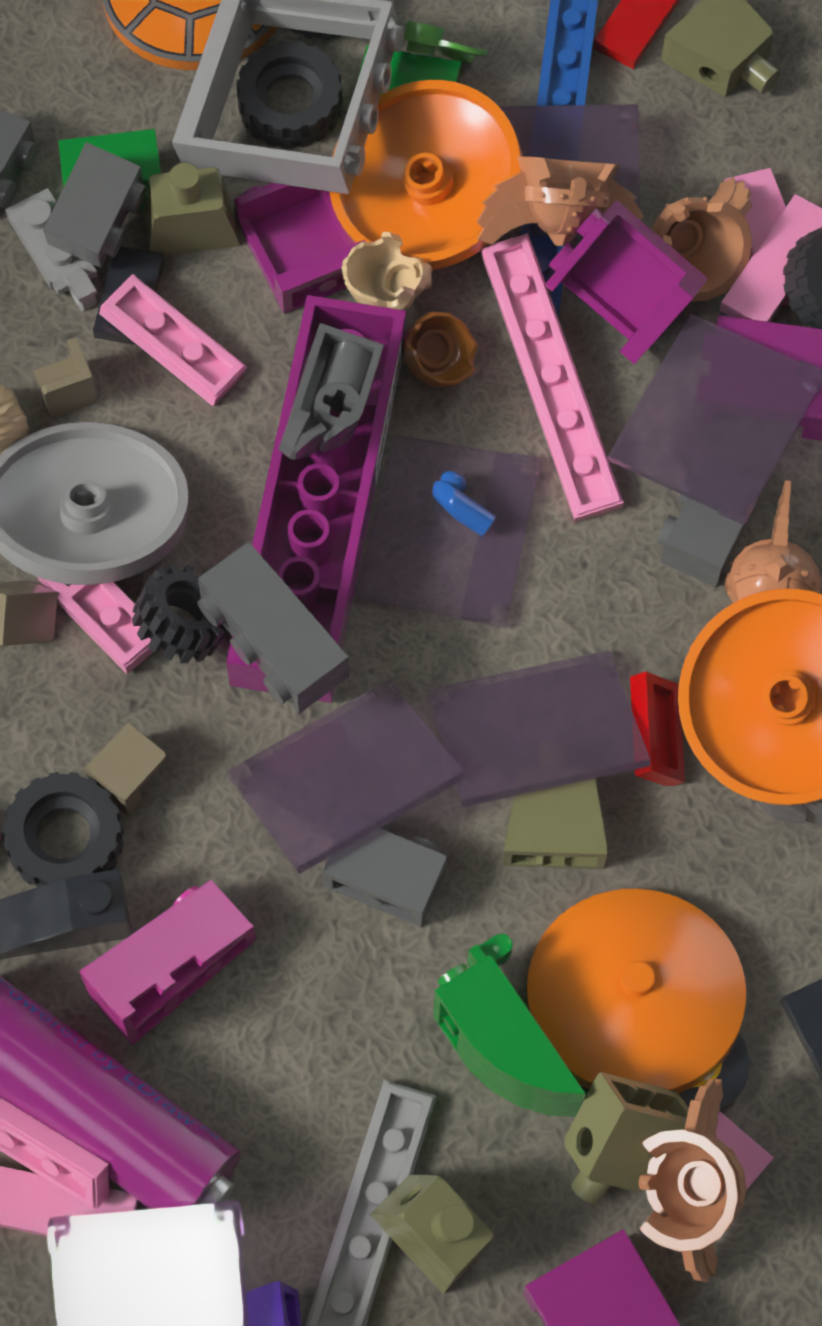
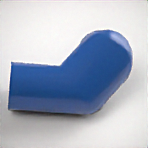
(460, 506)

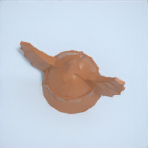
(554, 196)
(711, 235)
(773, 562)
(693, 1185)

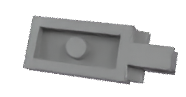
(60, 269)

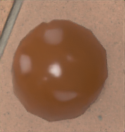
(439, 344)

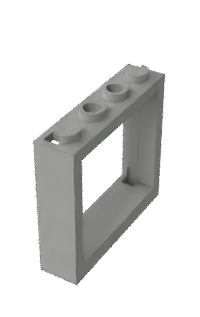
(218, 67)

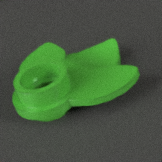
(428, 38)

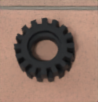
(166, 627)

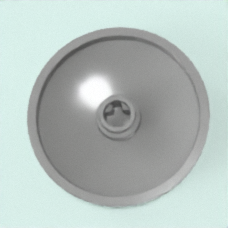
(89, 503)

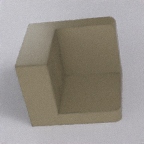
(67, 383)
(26, 613)
(126, 766)

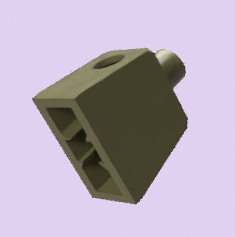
(722, 46)
(189, 211)
(557, 828)
(611, 1129)
(433, 1228)

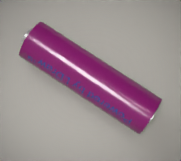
(105, 1108)

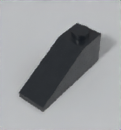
(64, 915)

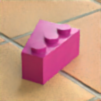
(167, 960)

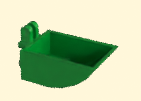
(500, 1036)

